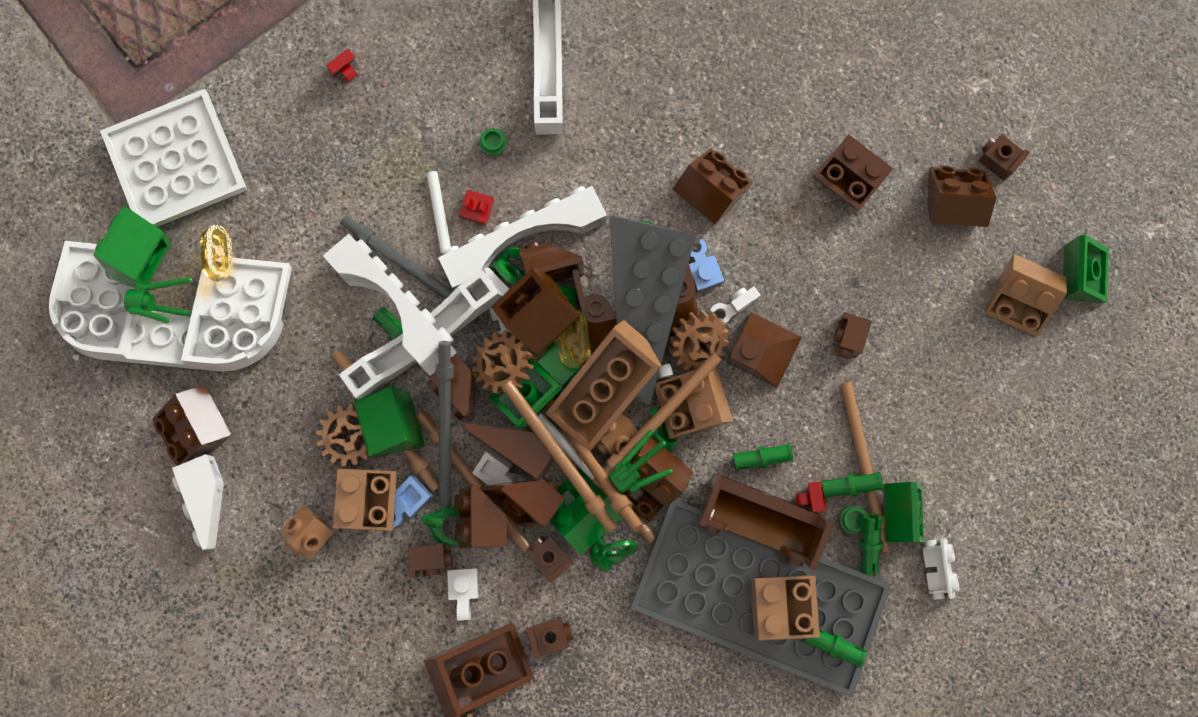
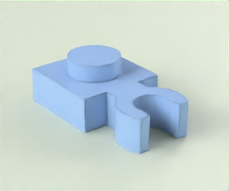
(705, 270)
(410, 499)

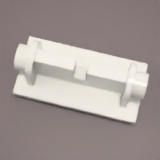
(943, 580)

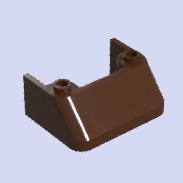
(602, 320)
(765, 519)

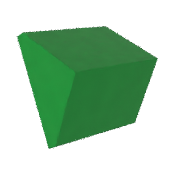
(1086, 270)
(536, 392)
(388, 422)
(903, 512)

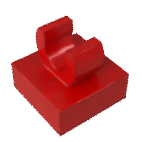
(342, 65)
(476, 207)
(814, 497)

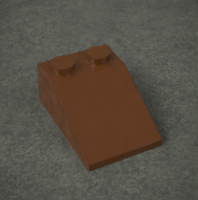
(516, 446)
(478, 670)

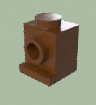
(1001, 164)
(851, 335)
(428, 559)
(560, 562)
(537, 636)

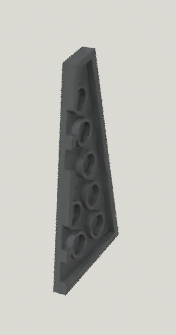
(648, 281)

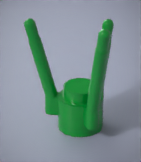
(142, 302)
(626, 474)

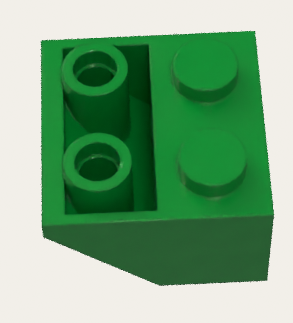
(131, 248)
(574, 519)

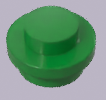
(493, 142)
(852, 520)

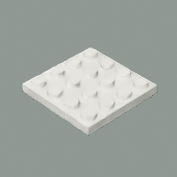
(174, 159)

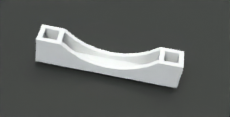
(547, 67)
(573, 214)
(358, 269)
(392, 359)

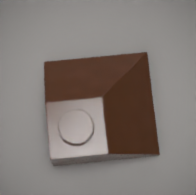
(551, 260)
(764, 349)
(526, 502)

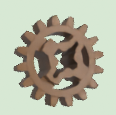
(708, 329)
(492, 371)
(334, 439)

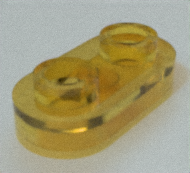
(217, 258)
(573, 339)

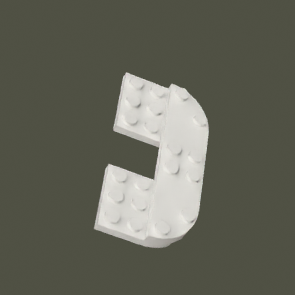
(228, 328)

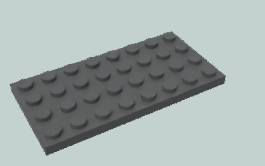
(705, 588)

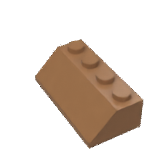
(605, 385)

